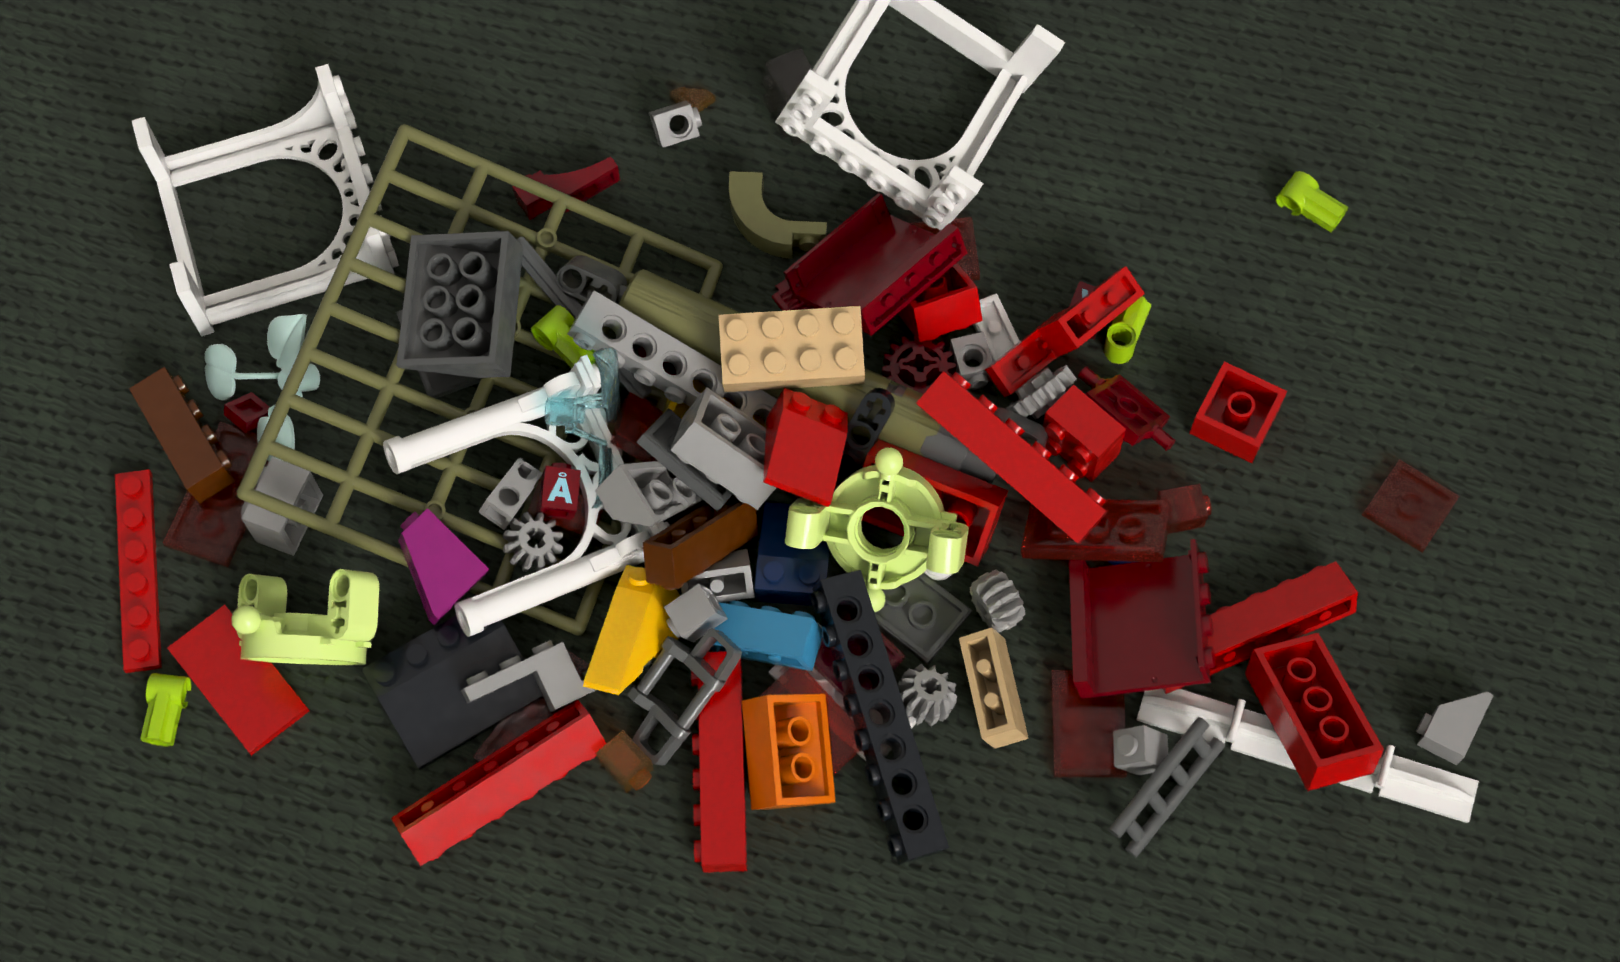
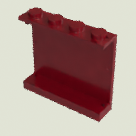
(874, 264)
(1140, 625)

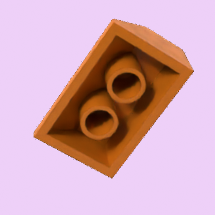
(788, 751)

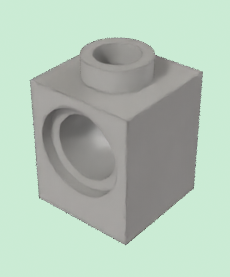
(661, 118)
(972, 348)

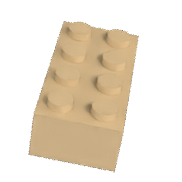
(791, 349)

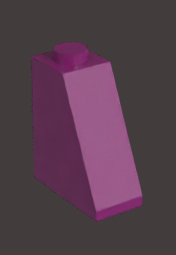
(438, 563)

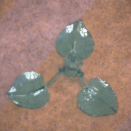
(571, 411)

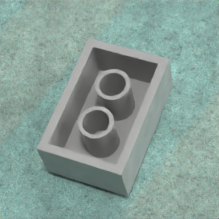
(724, 447)

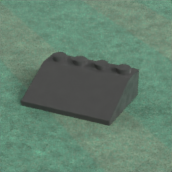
(461, 304)

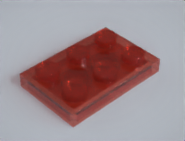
(1084, 730)

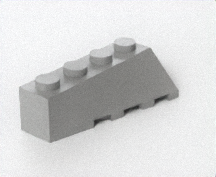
(645, 494)

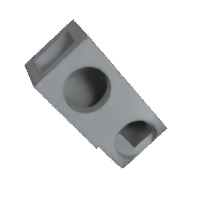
(510, 493)

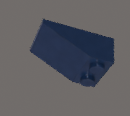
(783, 571)

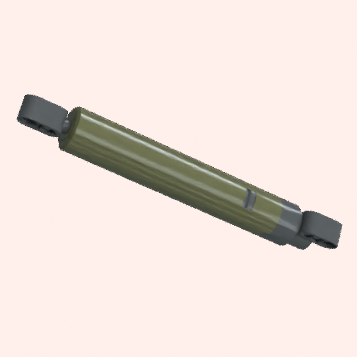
(695, 323)

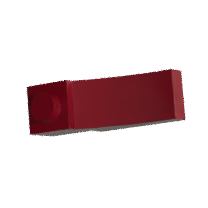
(578, 184)

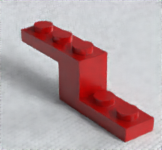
(1064, 331)

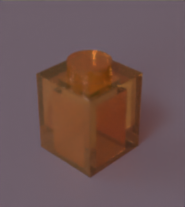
(625, 762)

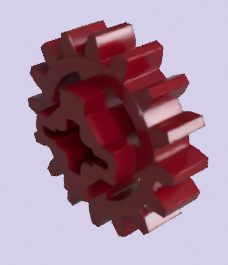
(921, 354)

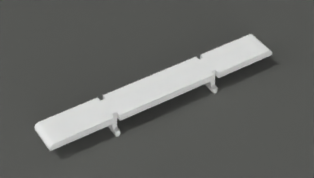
(1255, 736)

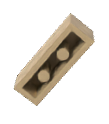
(993, 688)

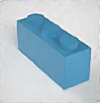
(771, 635)

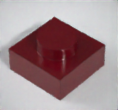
(246, 411)

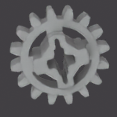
(1041, 392)

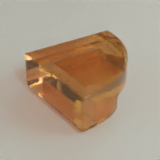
(695, 97)

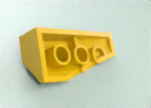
(630, 632)

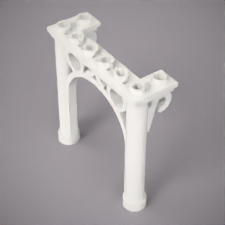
(510, 419)

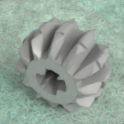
(522, 532)
(997, 600)
(927, 694)

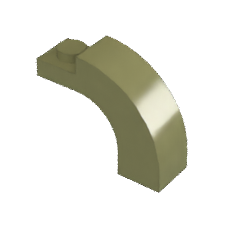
(763, 227)

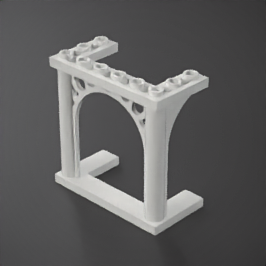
(321, 122)
(879, 169)

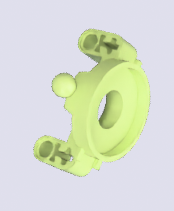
(930, 534)
(304, 638)

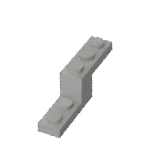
(550, 668)

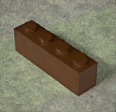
(183, 435)
(697, 542)

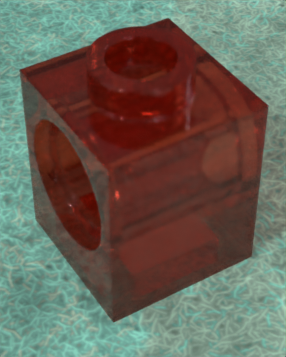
(1188, 506)

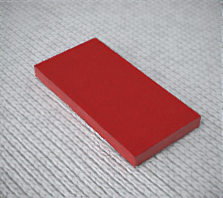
(243, 692)

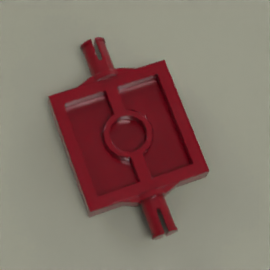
(1129, 408)

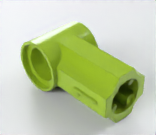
(1305, 198)
(1127, 329)
(552, 335)
(165, 701)

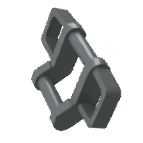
(660, 712)

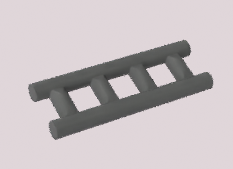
(1149, 791)

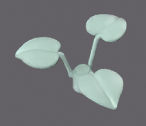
(284, 342)

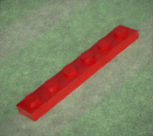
(138, 571)

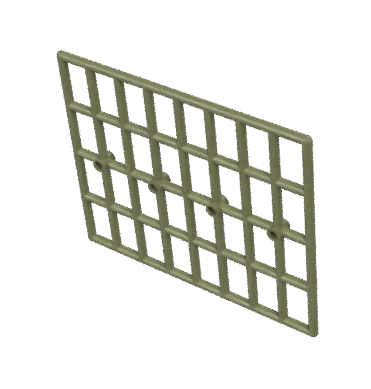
(543, 243)

